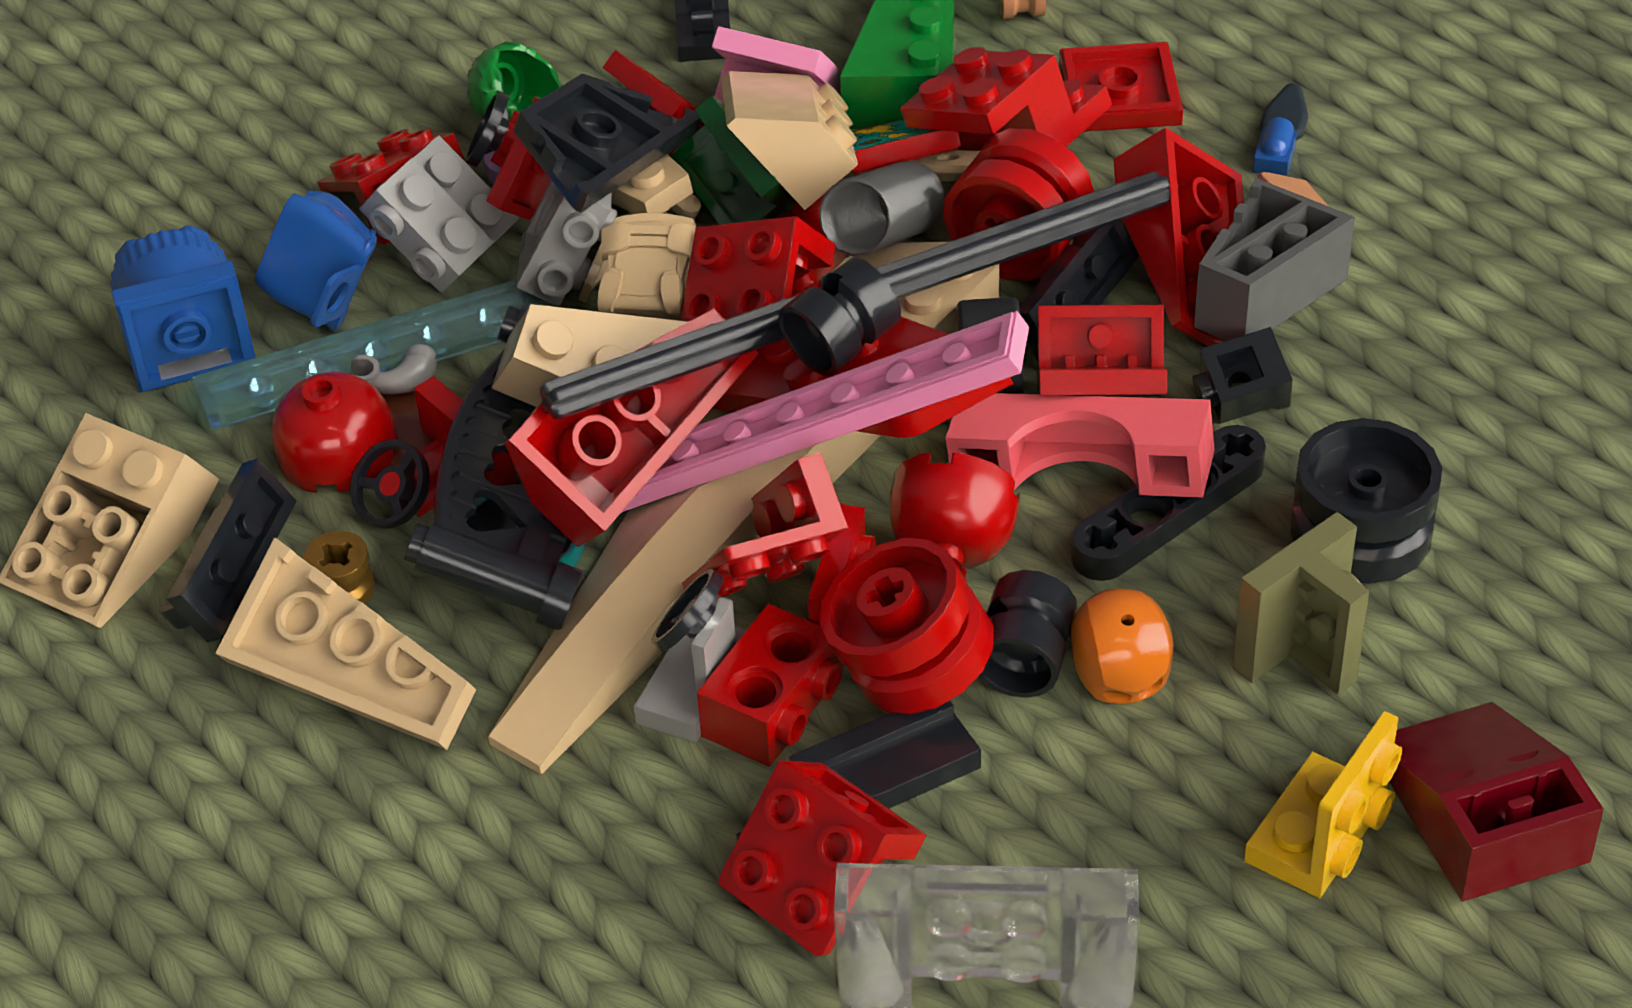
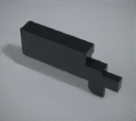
(900, 754)

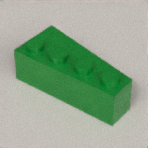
(894, 56)

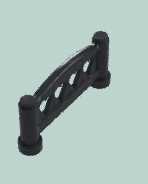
(505, 564)

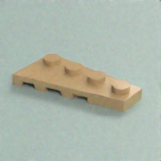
(337, 649)

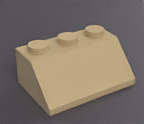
(791, 129)

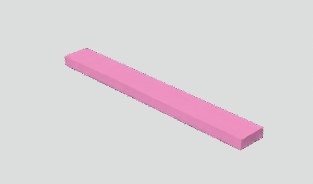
(843, 404)

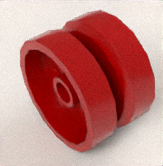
(1010, 179)
(907, 625)

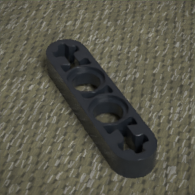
(1139, 540)

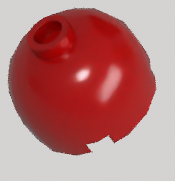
(328, 427)
(956, 505)

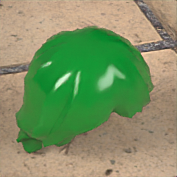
(513, 71)

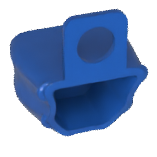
(316, 257)

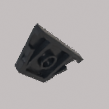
(598, 137)

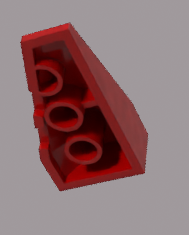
(1182, 231)
(599, 459)

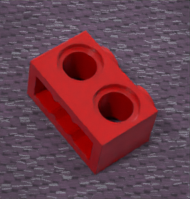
(768, 686)

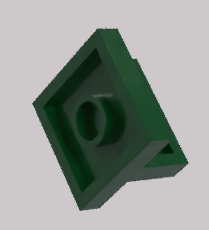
(727, 174)

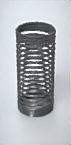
(853, 213)

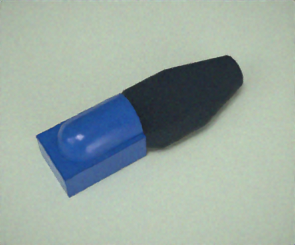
(1280, 128)

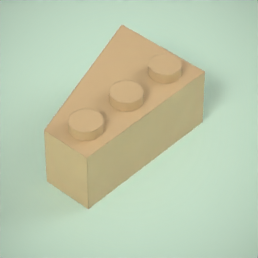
(567, 340)

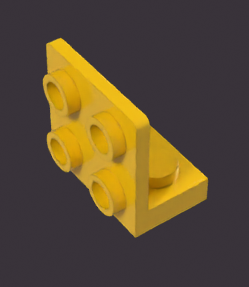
(1325, 813)

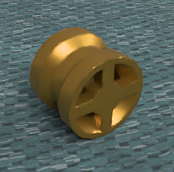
(345, 561)

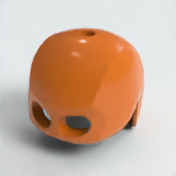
(1121, 646)

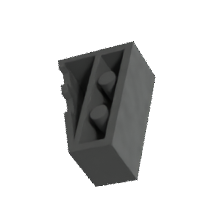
(1271, 262)

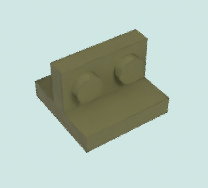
(1305, 608)

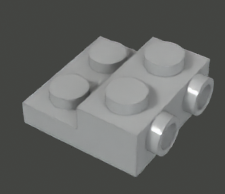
(437, 214)
(558, 243)

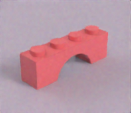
(1155, 441)

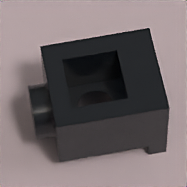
(1247, 360)

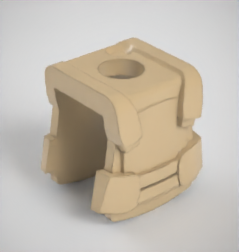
(646, 265)

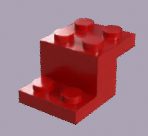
(1002, 91)

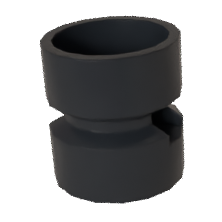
(831, 320)
(1031, 626)

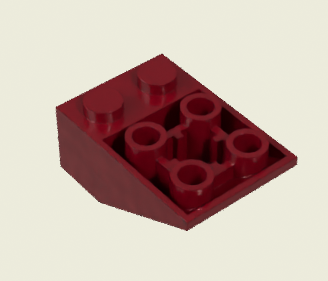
(1494, 800)

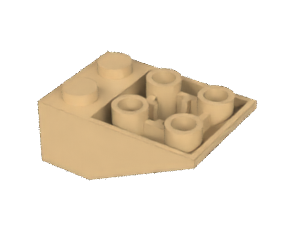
(106, 521)

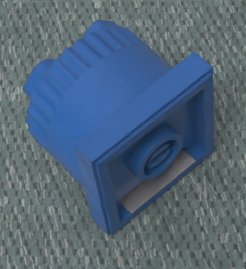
(178, 307)

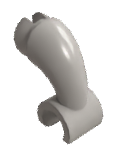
(412, 371)

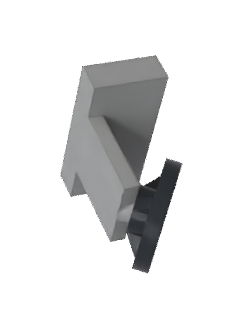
(697, 637)

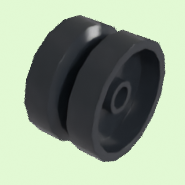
(1380, 482)

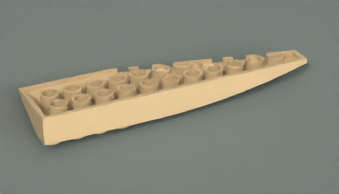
(655, 549)

